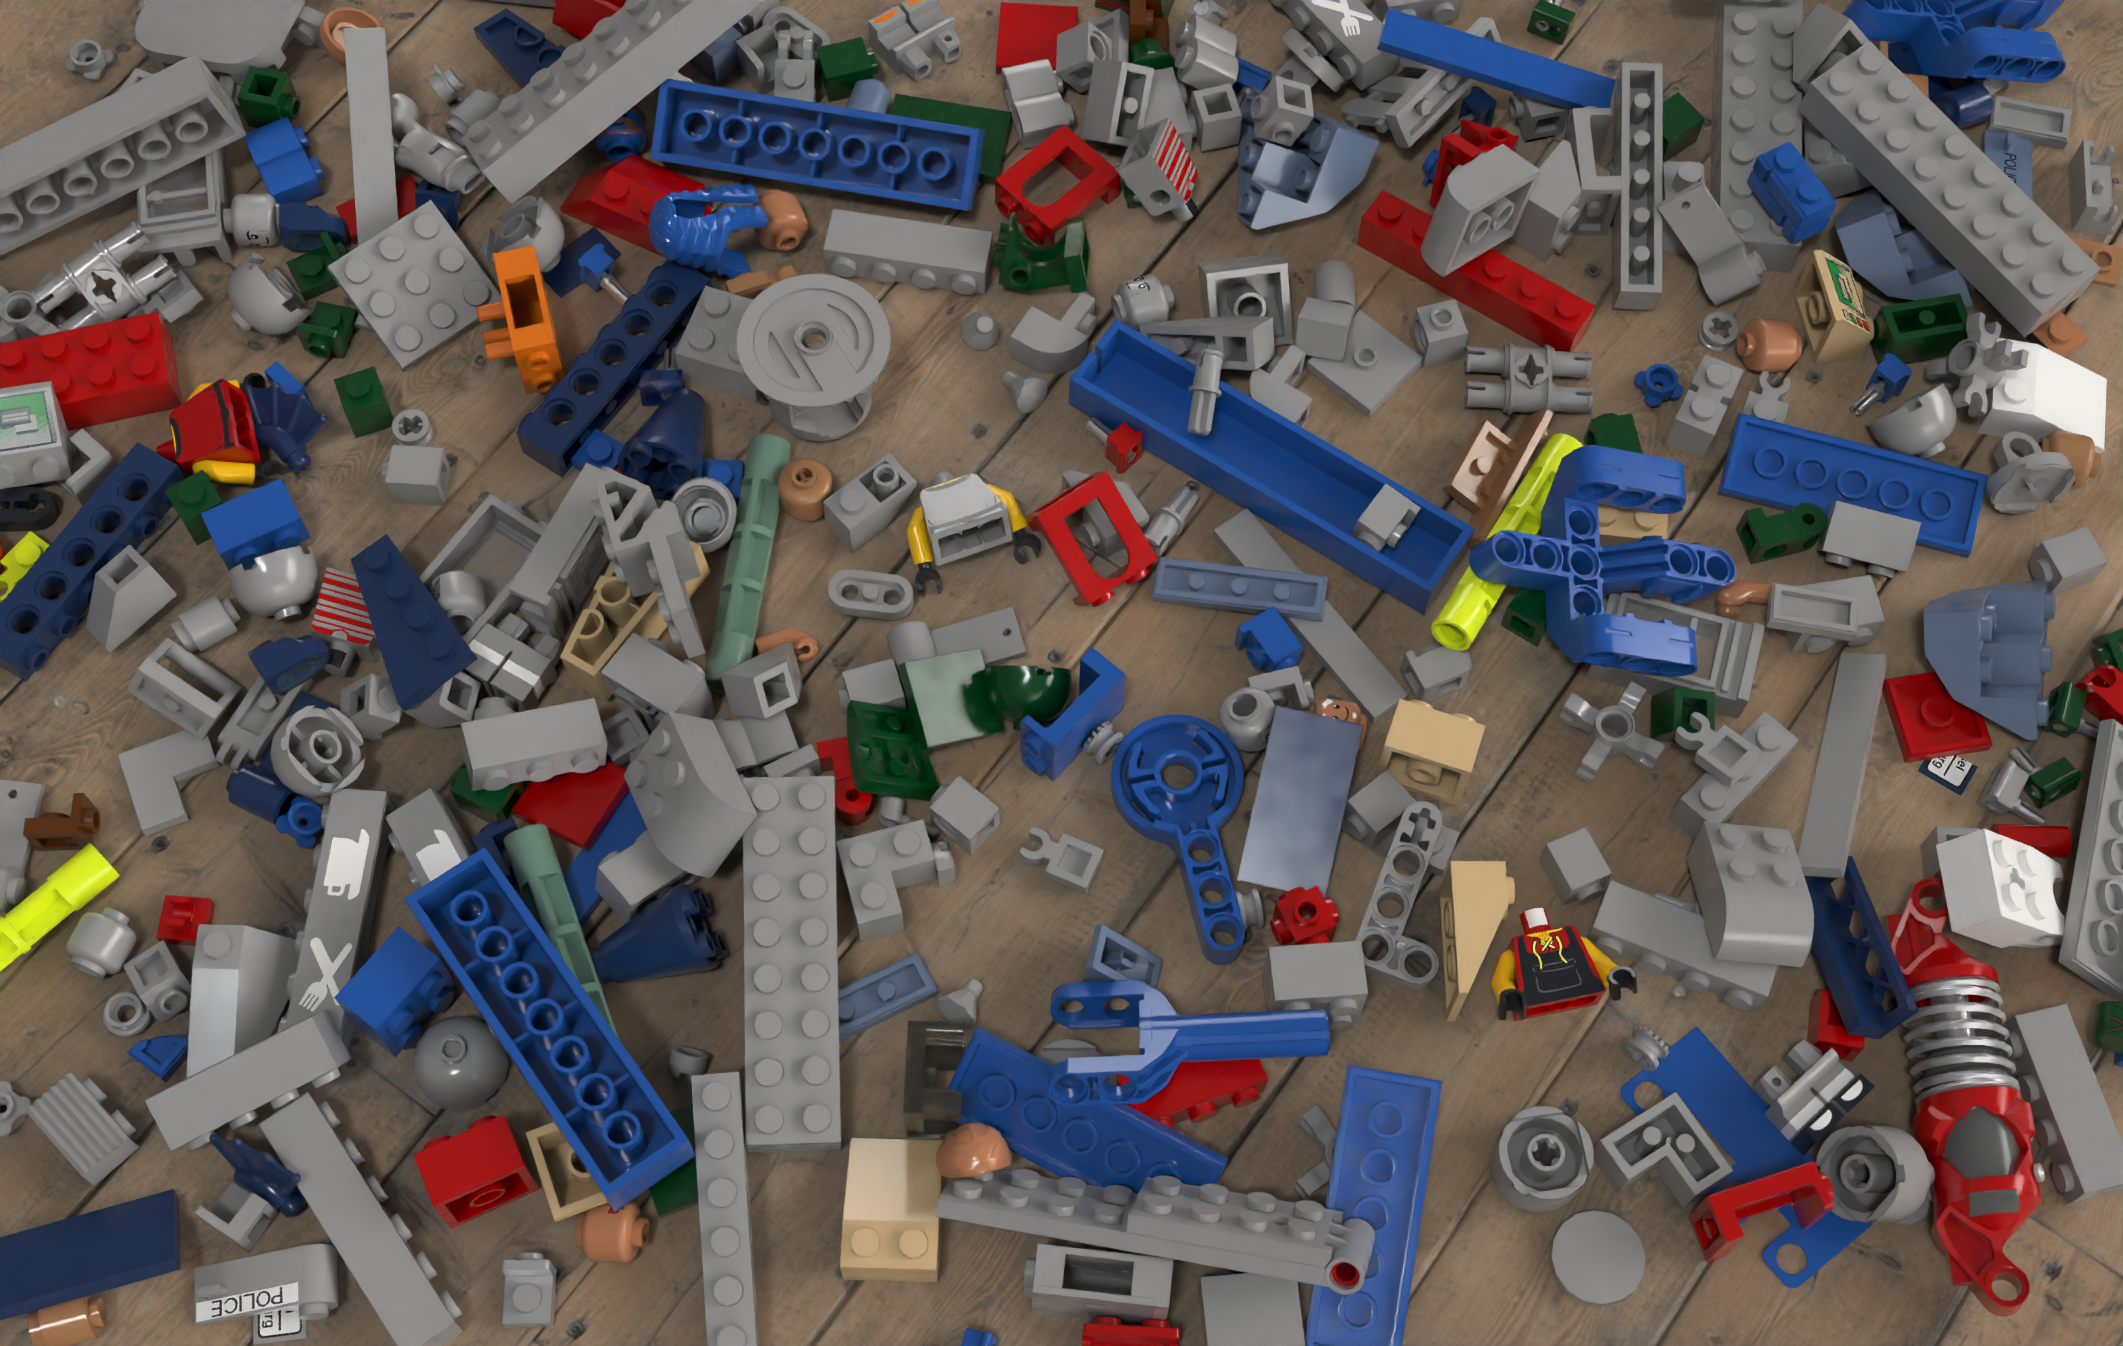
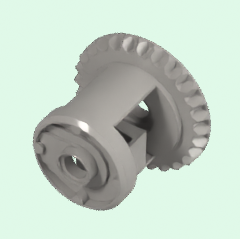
(815, 387)

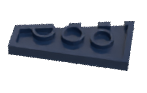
(517, 46)
(410, 626)

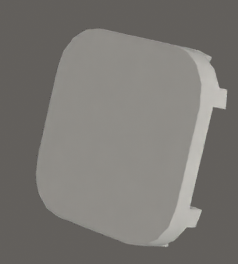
(222, 32)

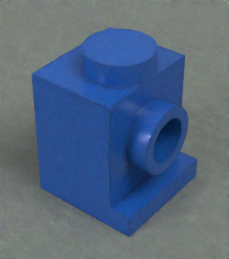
(1269, 642)

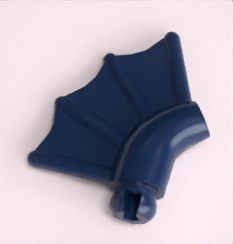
(284, 423)
(261, 1175)

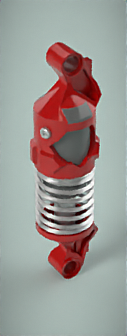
(1967, 1106)

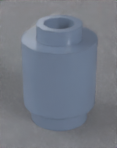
(869, 96)

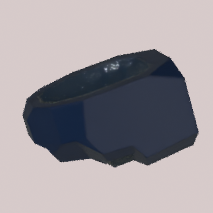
(302, 224)
(289, 661)

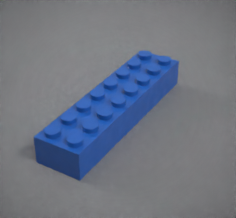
(817, 144)
(550, 1029)

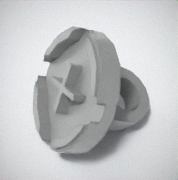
(1307, 63)
(2027, 479)

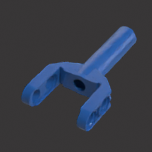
(1170, 1039)

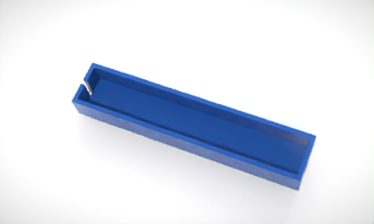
(1266, 465)

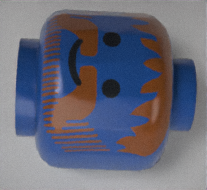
(623, 136)

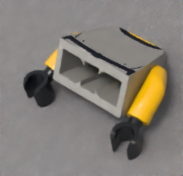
(961, 520)

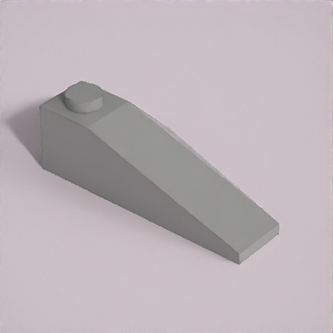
(236, 990)

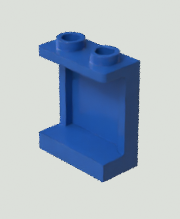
(1099, 701)

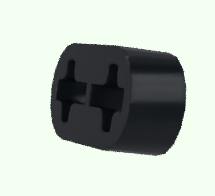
(16, 507)

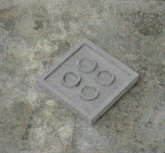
(414, 284)

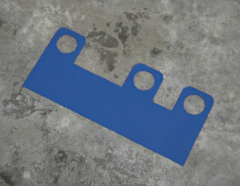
(1738, 1123)

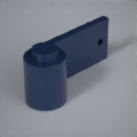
(1961, 105)
(258, 787)

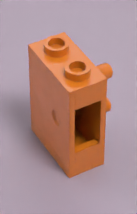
(529, 320)

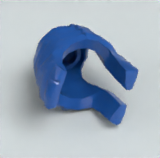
(690, 238)

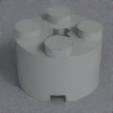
(1555, 1138)
(1875, 1173)

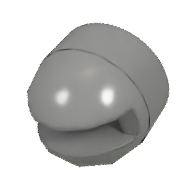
(687, 1061)

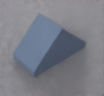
(1118, 959)

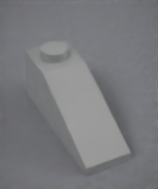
(1242, 339)

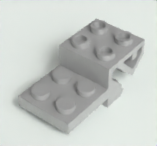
(650, 552)

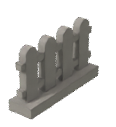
(1416, 100)

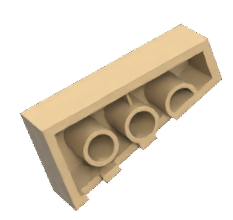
(611, 621)

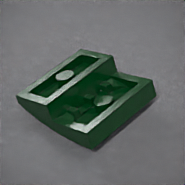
(887, 752)

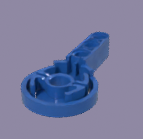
(1185, 815)

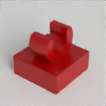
(182, 917)

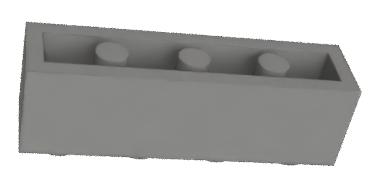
(908, 252)
(1674, 944)
(248, 1080)
(2066, 1104)

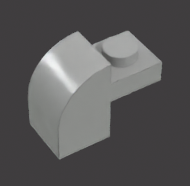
(1053, 344)
(1276, 387)

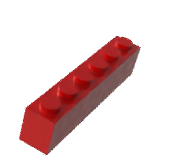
(1486, 284)

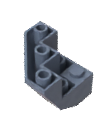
(1299, 180)
(1895, 253)
(1994, 651)

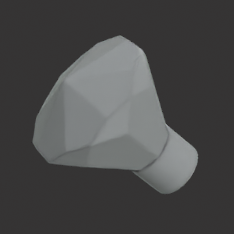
(980, 331)
(1026, 391)
(961, 1004)

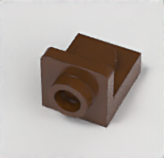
(1144, 26)
(62, 832)

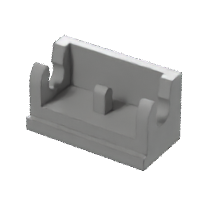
(2092, 190)

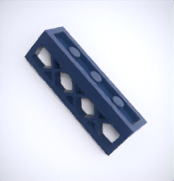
(1845, 962)

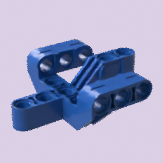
(1953, 44)
(1579, 571)

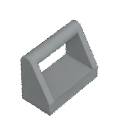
(176, 697)

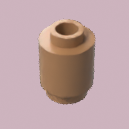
(67, 1322)

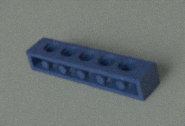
(613, 384)
(83, 539)

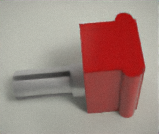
(1121, 445)

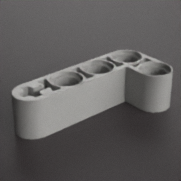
(1404, 891)

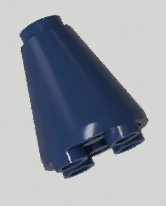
(667, 445)
(662, 940)

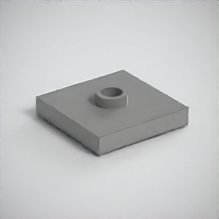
(1372, 365)

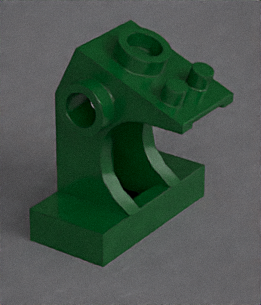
(1045, 266)

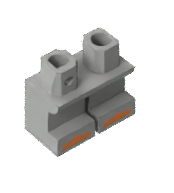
(913, 35)

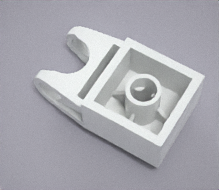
(2001, 891)

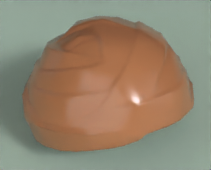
(333, 29)
(972, 1151)

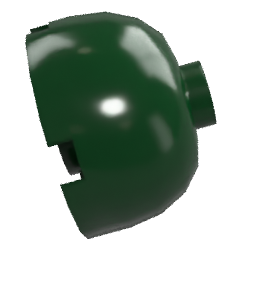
(1027, 690)

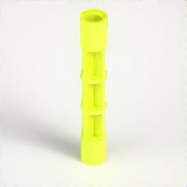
(1475, 598)
(64, 892)

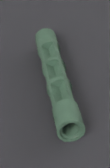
(747, 558)
(549, 902)

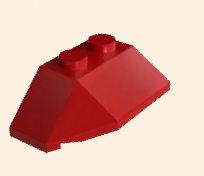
(622, 198)

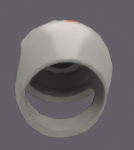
(706, 507)

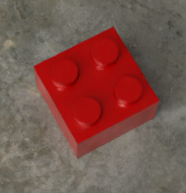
(475, 1170)

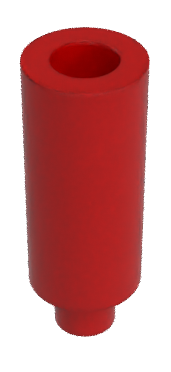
(2047, 839)

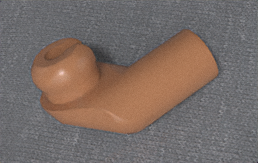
(1737, 594)
(804, 644)

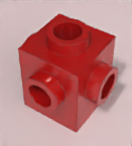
(1292, 929)

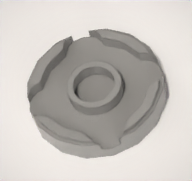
(1597, 1258)

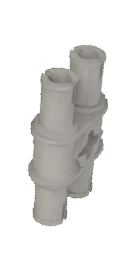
(105, 260)
(1540, 366)

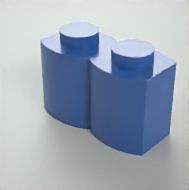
(283, 162)

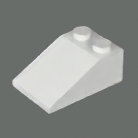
(2046, 398)

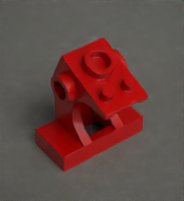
(1464, 148)

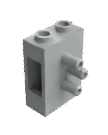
(1098, 1283)

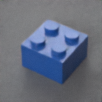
(397, 992)

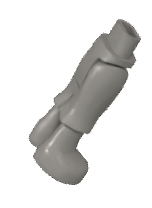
(429, 154)

